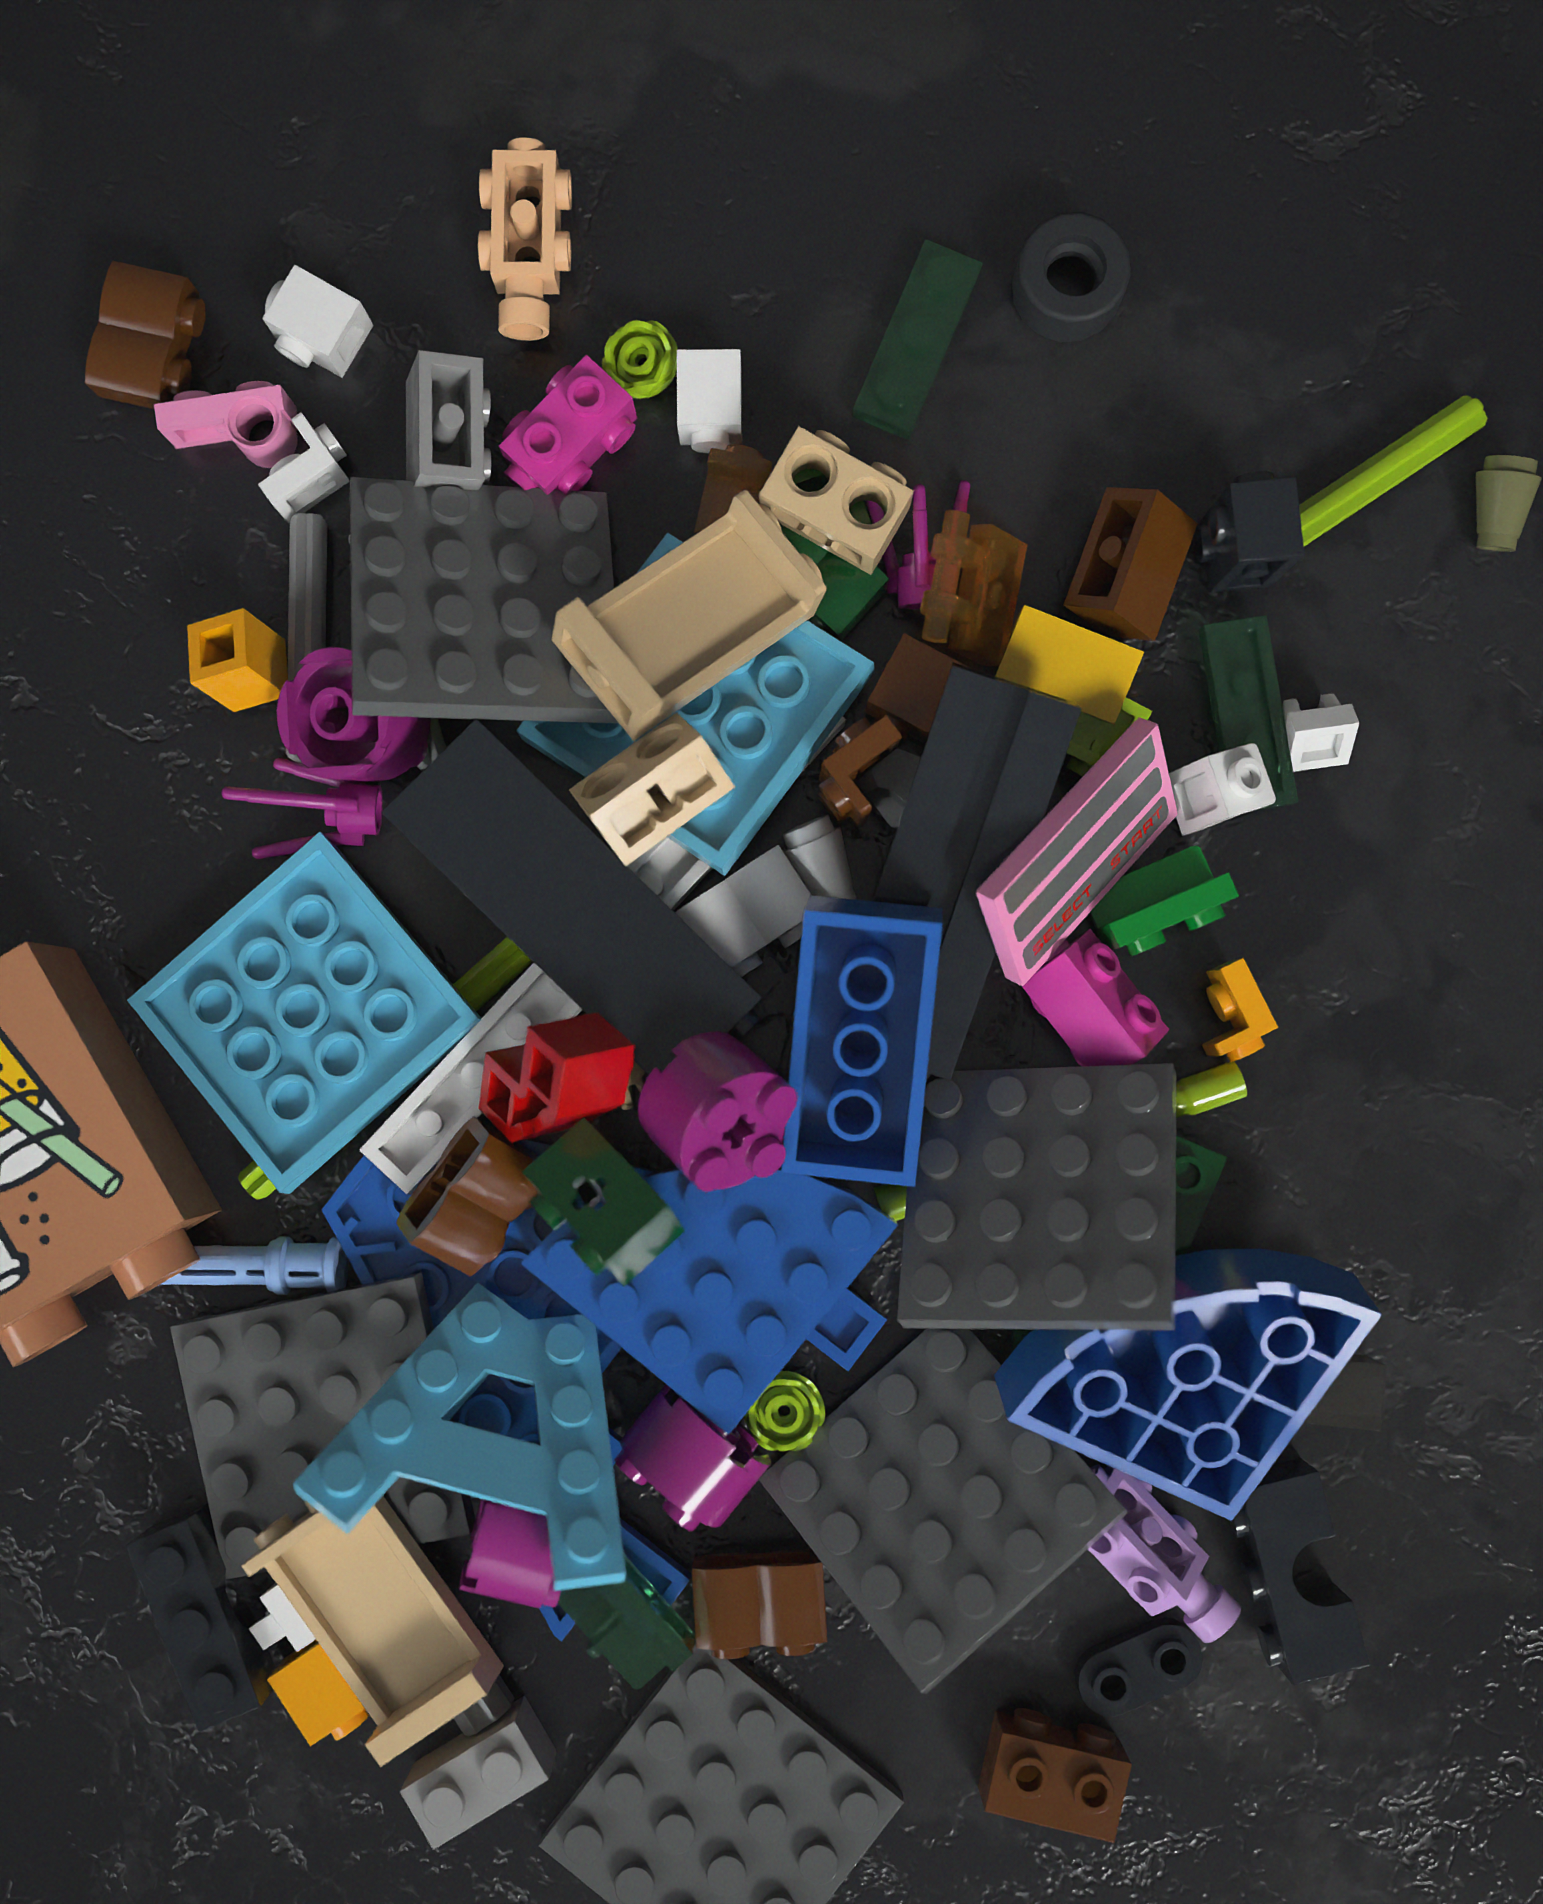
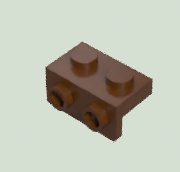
(856, 753)

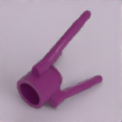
(917, 567)
(351, 807)

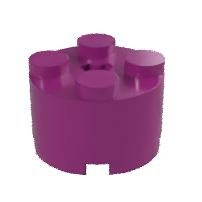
(332, 742)
(718, 1111)
(690, 1460)
(510, 1556)

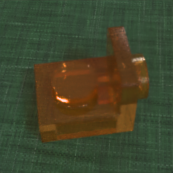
(728, 475)

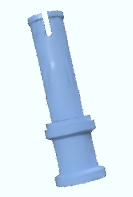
(278, 1266)

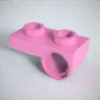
(206, 419)

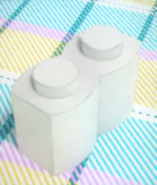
(750, 911)

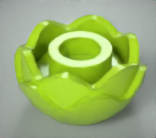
(640, 341)
(789, 1431)

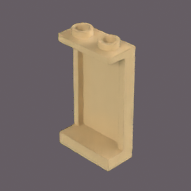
(690, 616)
(380, 1620)

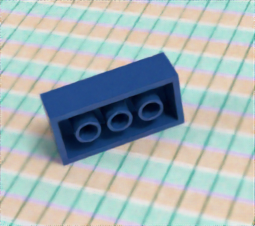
(861, 1039)

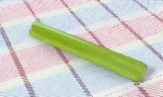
(1391, 466)

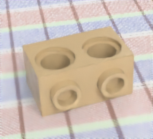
(825, 514)
(652, 788)

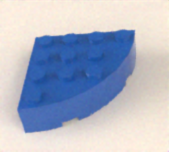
(733, 1289)
(1201, 1402)

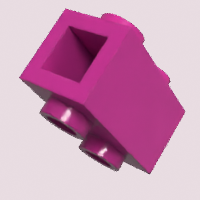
(568, 430)
(1095, 1004)

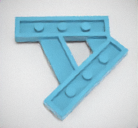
(410, 1434)

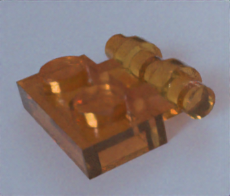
(987, 593)

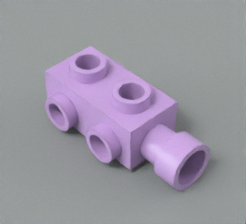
(1159, 1559)

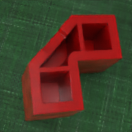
(556, 1077)

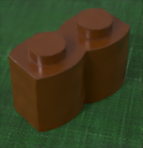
(143, 336)
(469, 1198)
(759, 1601)

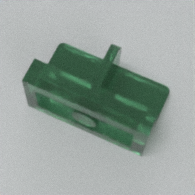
(630, 1626)

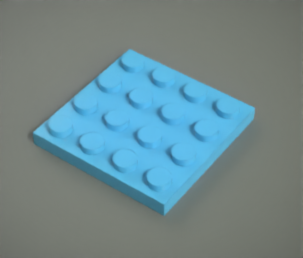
(756, 721)
(304, 1012)

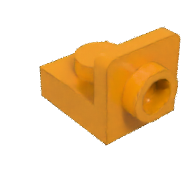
(1237, 999)

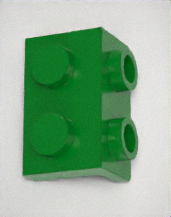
(1160, 897)

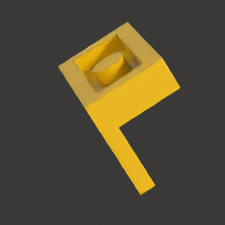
(1070, 663)

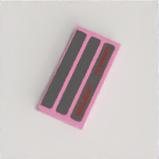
(1078, 851)

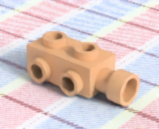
(524, 232)

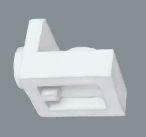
(308, 478)
(1220, 788)

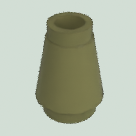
(1504, 500)

